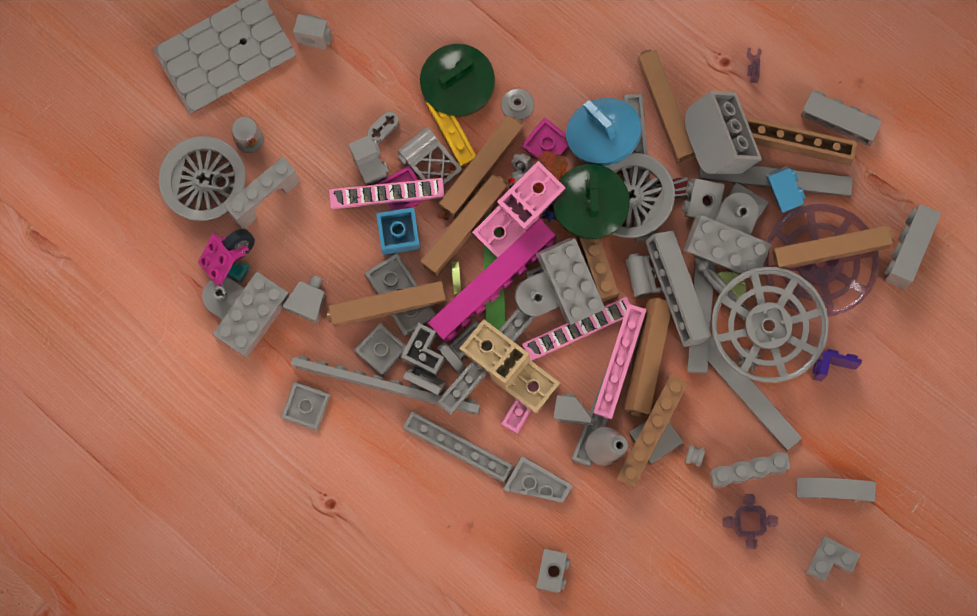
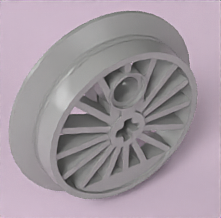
(173, 171)
(662, 205)

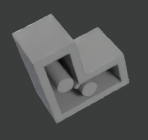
(366, 157)
(419, 354)
(831, 554)

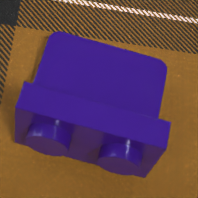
(833, 357)

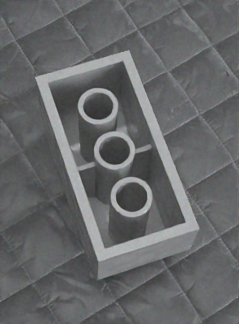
(721, 134)

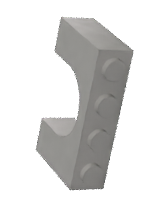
(278, 176)

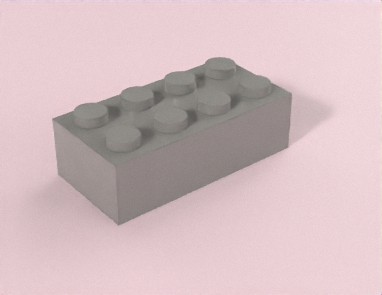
(912, 248)

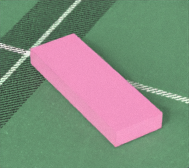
(518, 413)

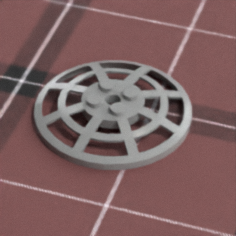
(778, 316)

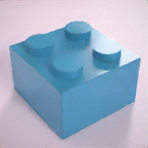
(785, 188)
(398, 231)

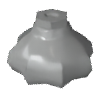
(522, 162)

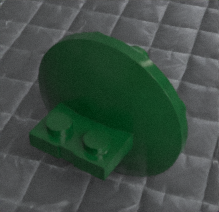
(457, 80)
(592, 202)

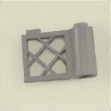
(419, 147)
(641, 275)

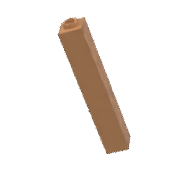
(666, 105)
(481, 166)
(462, 227)
(833, 247)
(386, 304)
(648, 358)

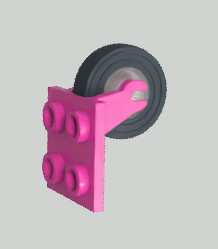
(222, 253)

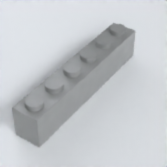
(678, 288)

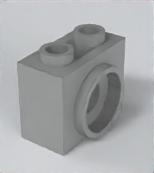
(312, 31)
(696, 191)

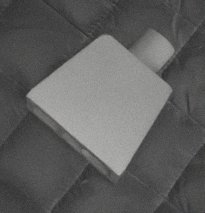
(306, 300)

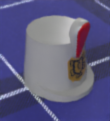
(247, 135)

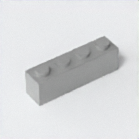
(841, 118)

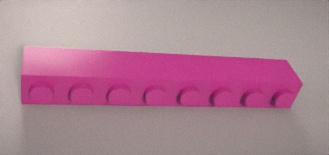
(492, 281)

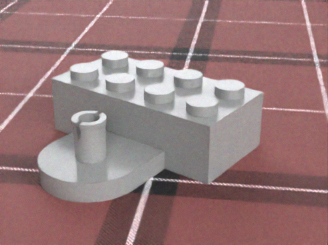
(728, 237)
(561, 284)
(244, 311)

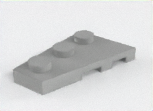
(536, 481)

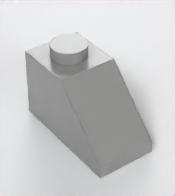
(571, 410)

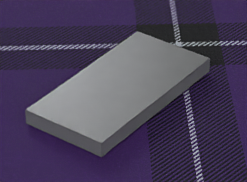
(393, 276)

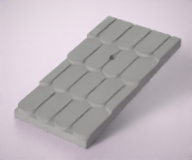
(211, 62)

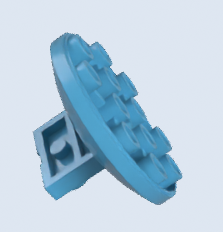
(603, 131)

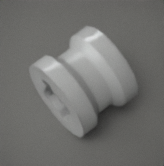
(695, 455)

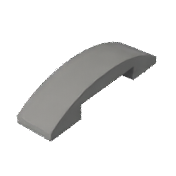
(836, 489)

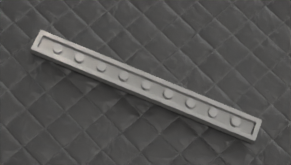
(377, 382)

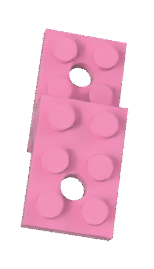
(519, 209)

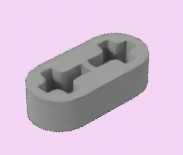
(386, 130)
(451, 358)

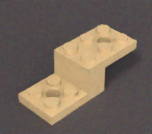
(509, 366)

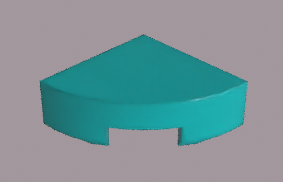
(239, 271)

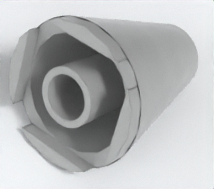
(605, 446)

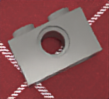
(552, 559)

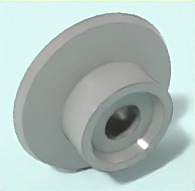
(522, 111)

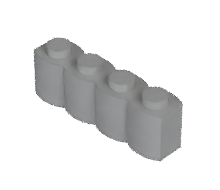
(755, 469)

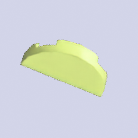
(456, 278)
(739, 289)

